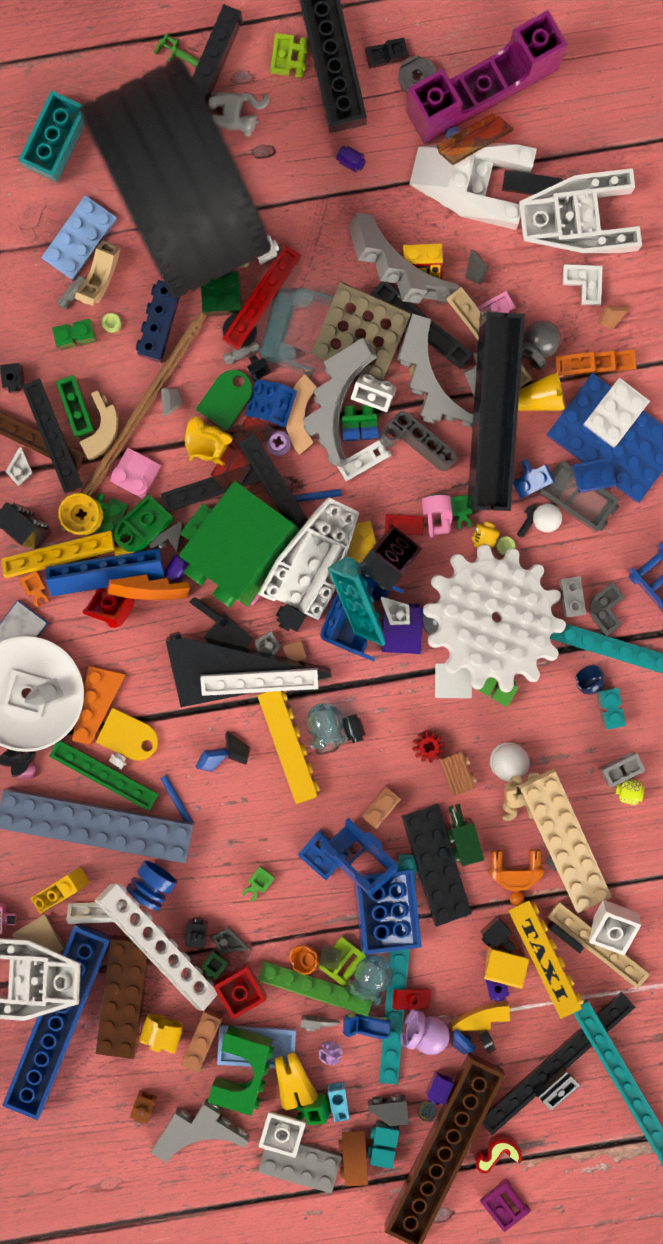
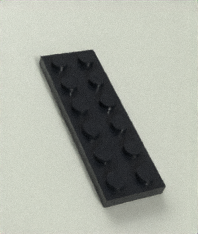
(436, 864)

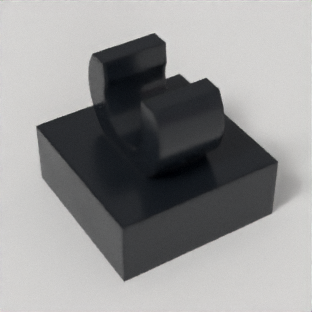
(258, 367)

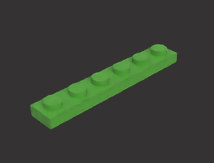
(313, 988)

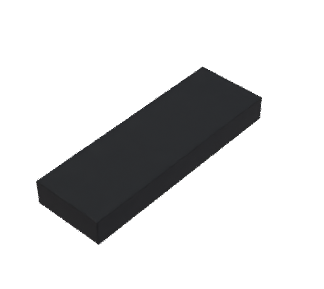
(527, 183)

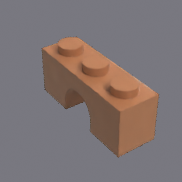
(202, 1040)

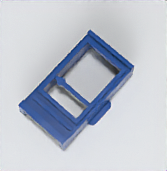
(345, 839)

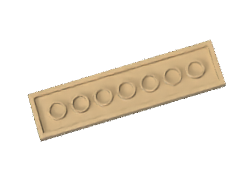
(565, 840)

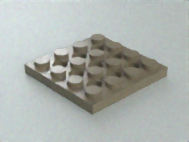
(356, 320)

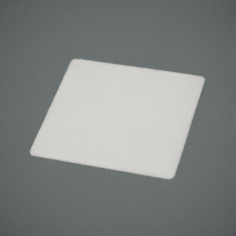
(452, 684)

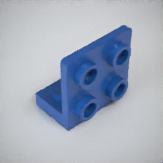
(271, 402)

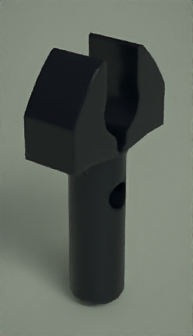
(528, 522)

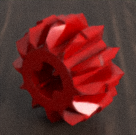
(431, 752)

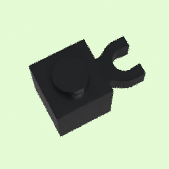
(196, 932)
(496, 934)

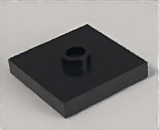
(229, 634)

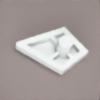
(19, 468)
(396, 611)

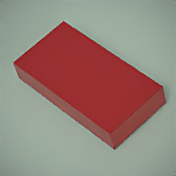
(405, 523)

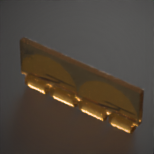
(473, 138)

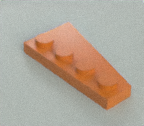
(99, 692)

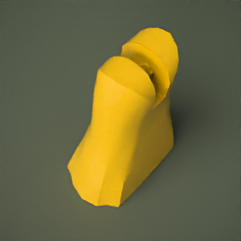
(293, 1083)

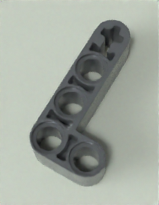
(419, 444)

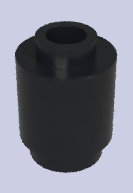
(354, 728)

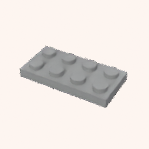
(310, 1167)

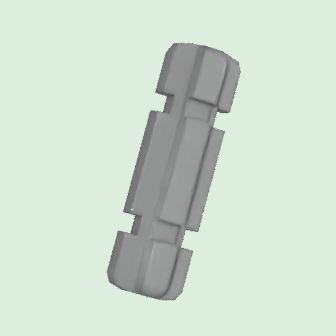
(69, 294)
(242, 353)

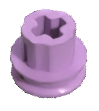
(282, 449)

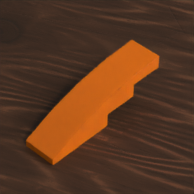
(596, 362)
(141, 588)

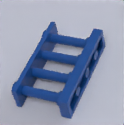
(636, 577)

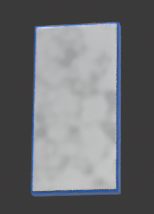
(21, 622)

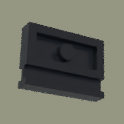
(557, 1089)

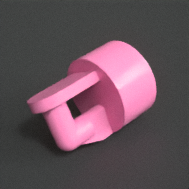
(434, 506)

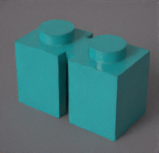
(611, 700)
(383, 1145)

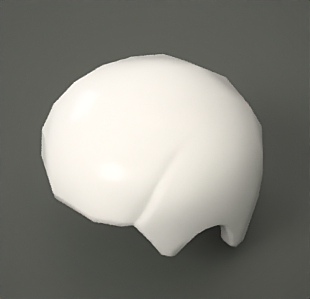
(547, 518)

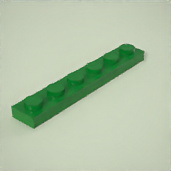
(104, 775)

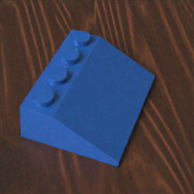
(390, 916)

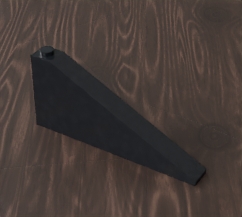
(199, 656)

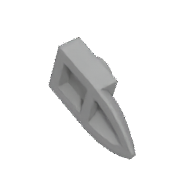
(45, 693)
(312, 1023)

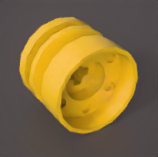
(72, 507)

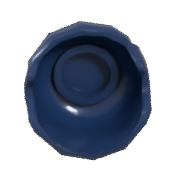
(590, 679)

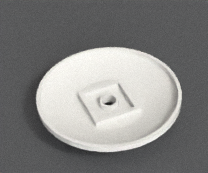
(27, 664)

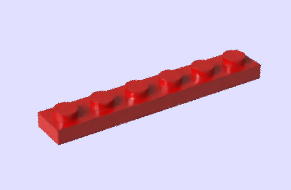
(261, 297)

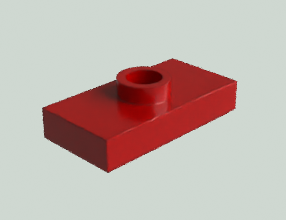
(411, 999)

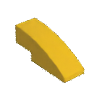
(481, 1017)

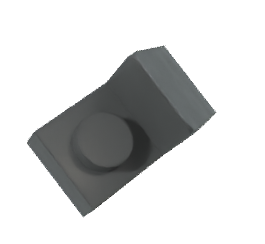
(171, 534)

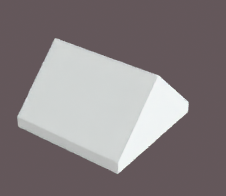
(282, 1134)

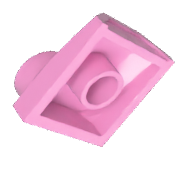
(135, 473)

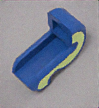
(369, 1026)

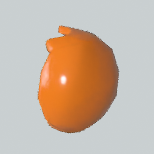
(304, 959)

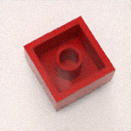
(240, 990)

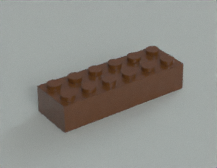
(122, 999)

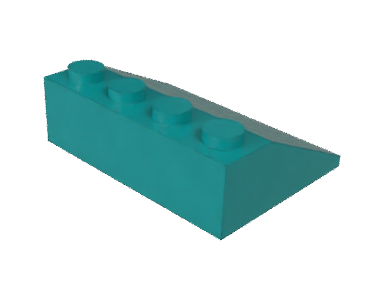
(357, 600)

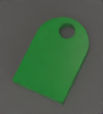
(225, 400)
(142, 524)

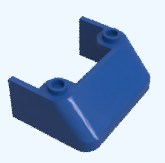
(338, 628)

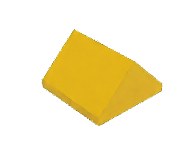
(505, 967)

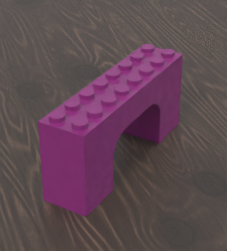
(443, 102)

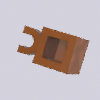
(143, 1107)

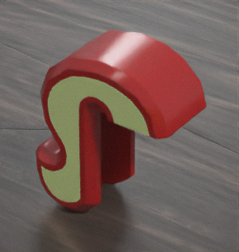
(495, 1149)

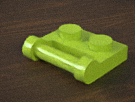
(347, 950)

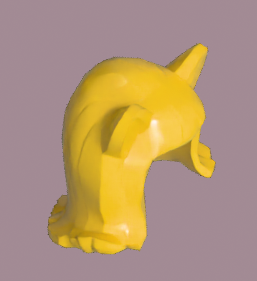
(205, 441)

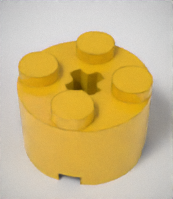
(161, 1033)

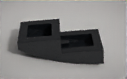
(386, 53)

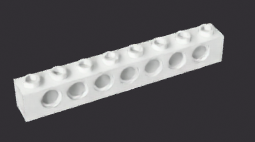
(108, 902)

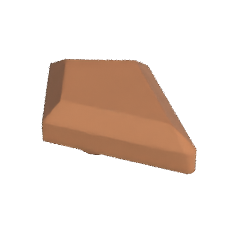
(612, 315)

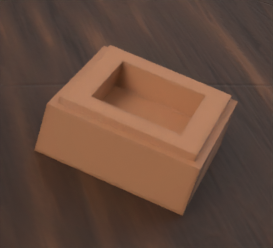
(295, 651)

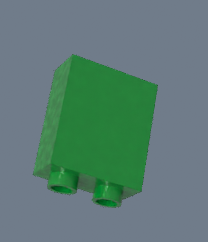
(237, 546)

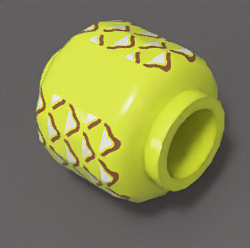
(630, 791)

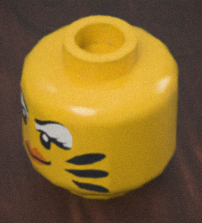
(485, 534)

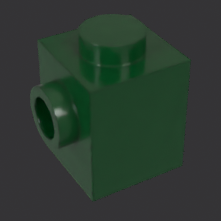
(215, 965)

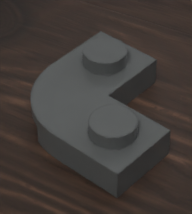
(601, 606)

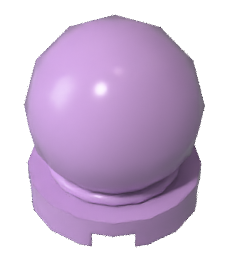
(427, 1033)

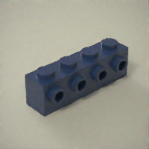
(158, 323)

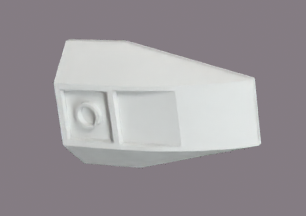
(301, 570)

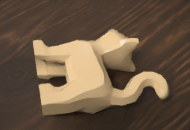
(514, 797)

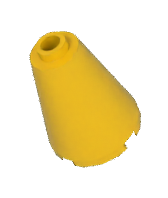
(542, 395)

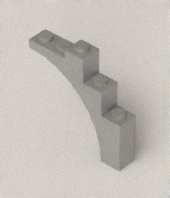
(392, 267)
(415, 352)
(330, 396)

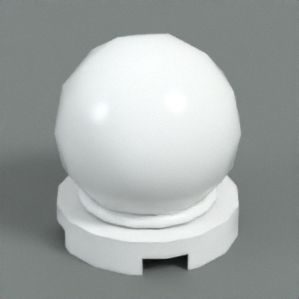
(509, 760)

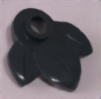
(17, 761)

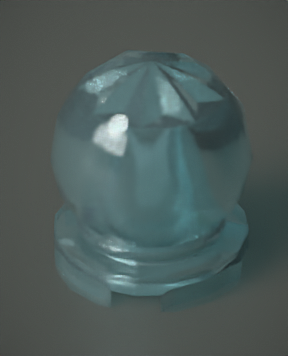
(325, 725)
(371, 977)

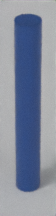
(318, 495)
(176, 799)

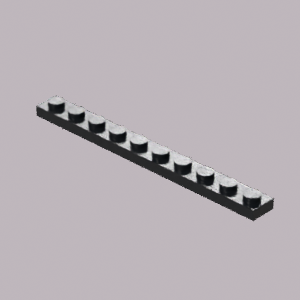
(562, 1057)

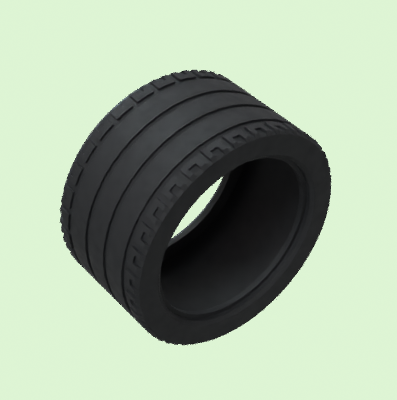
(176, 177)

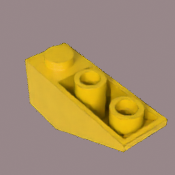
(60, 890)

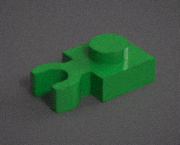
(460, 509)

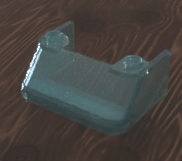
(273, 346)

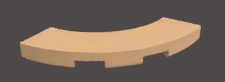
(295, 425)

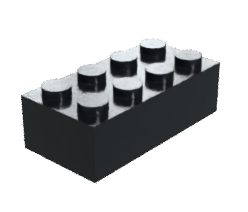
(23, 526)
(389, 558)

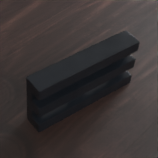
(208, 611)
(565, 937)

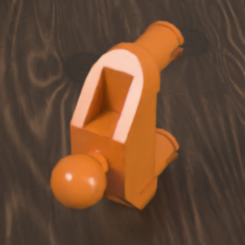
(516, 879)

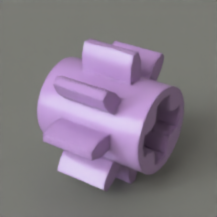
(330, 1053)

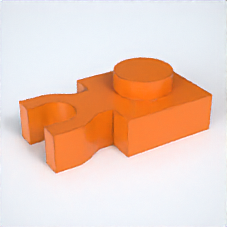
(33, 586)

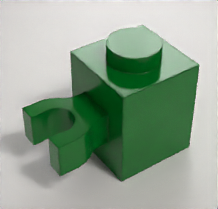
(316, 1112)

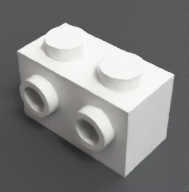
(373, 392)

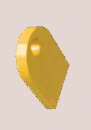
(126, 735)

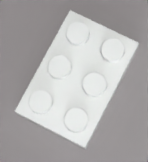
(616, 412)

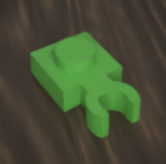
(259, 881)

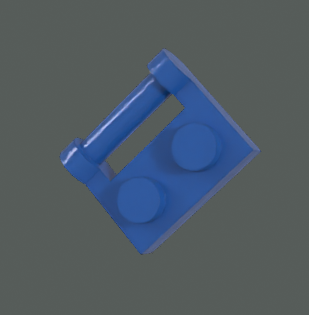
(316, 858)

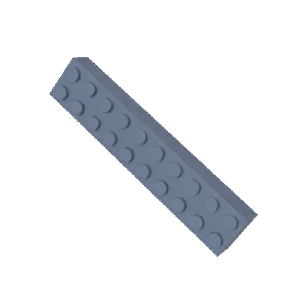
(95, 825)

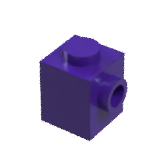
(496, 990)
(439, 1088)

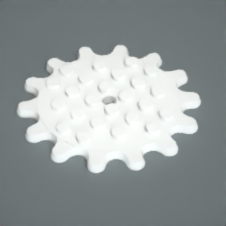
(467, 622)

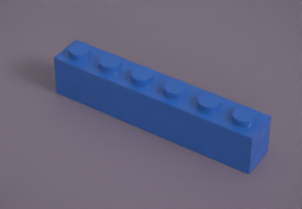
(97, 572)

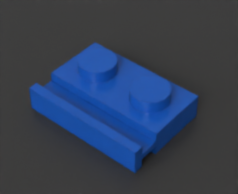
(594, 475)

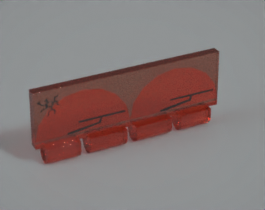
(236, 463)

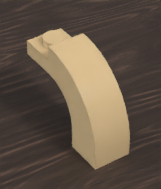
(100, 274)
(108, 430)

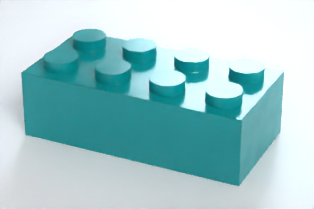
(53, 137)

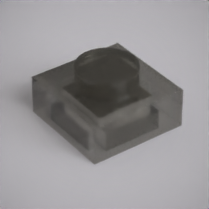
(330, 957)

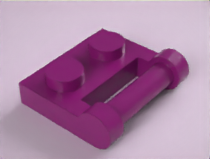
(500, 1209)

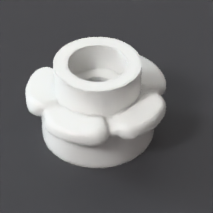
(117, 760)

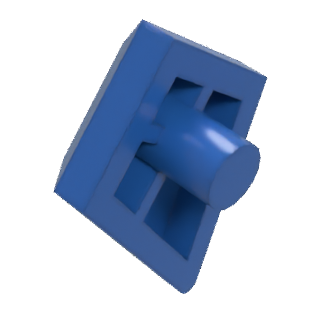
(211, 759)
(462, 1043)

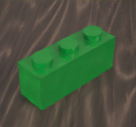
(76, 406)

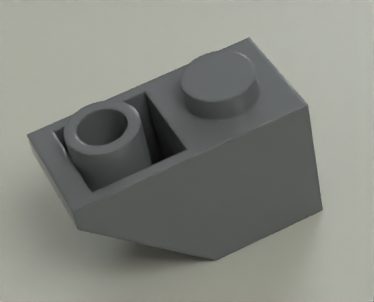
(391, 1109)

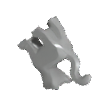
(232, 109)

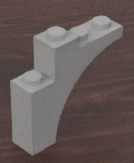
(205, 1125)

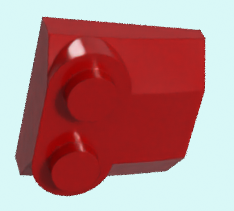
(109, 608)

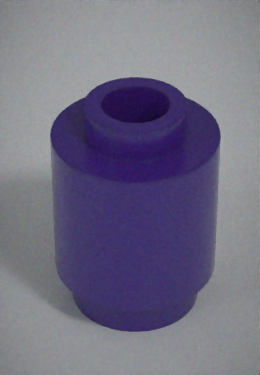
(351, 158)
(176, 568)

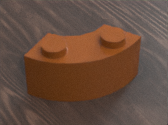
(354, 1158)

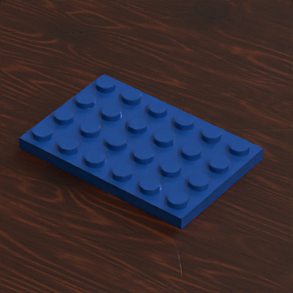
(636, 457)

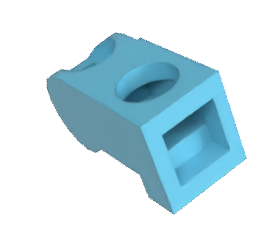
(338, 1101)

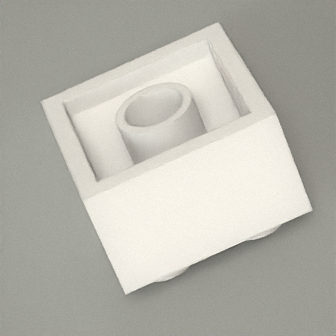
(614, 927)

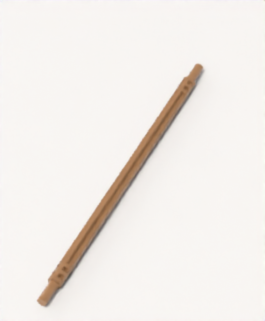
(142, 407)

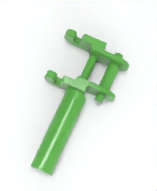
(175, 51)

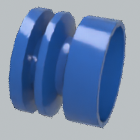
(150, 888)

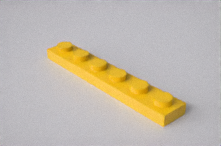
(58, 554)

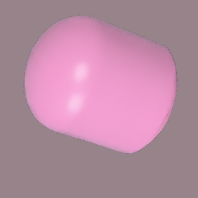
(29, 773)

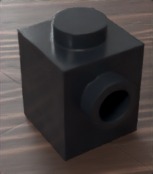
(12, 377)
(290, 618)

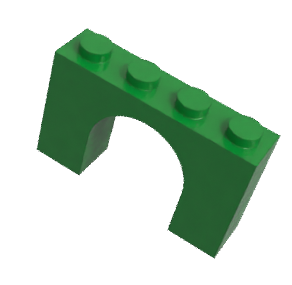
(254, 1049)

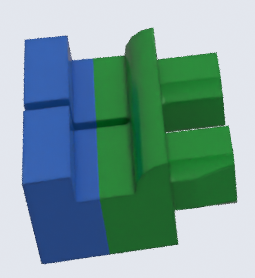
(368, 423)

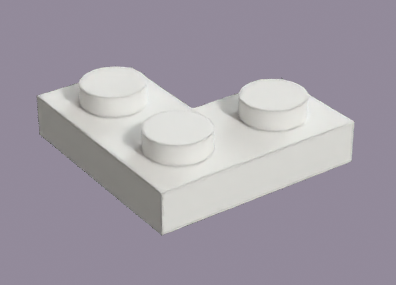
(589, 279)

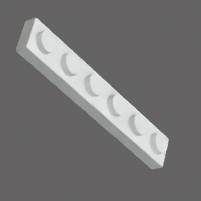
(259, 681)

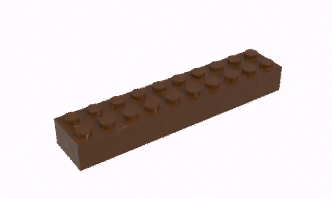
(444, 1150)

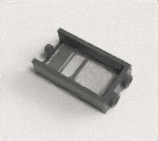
(587, 507)

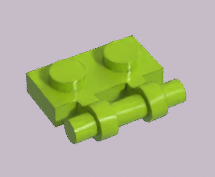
(282, 55)

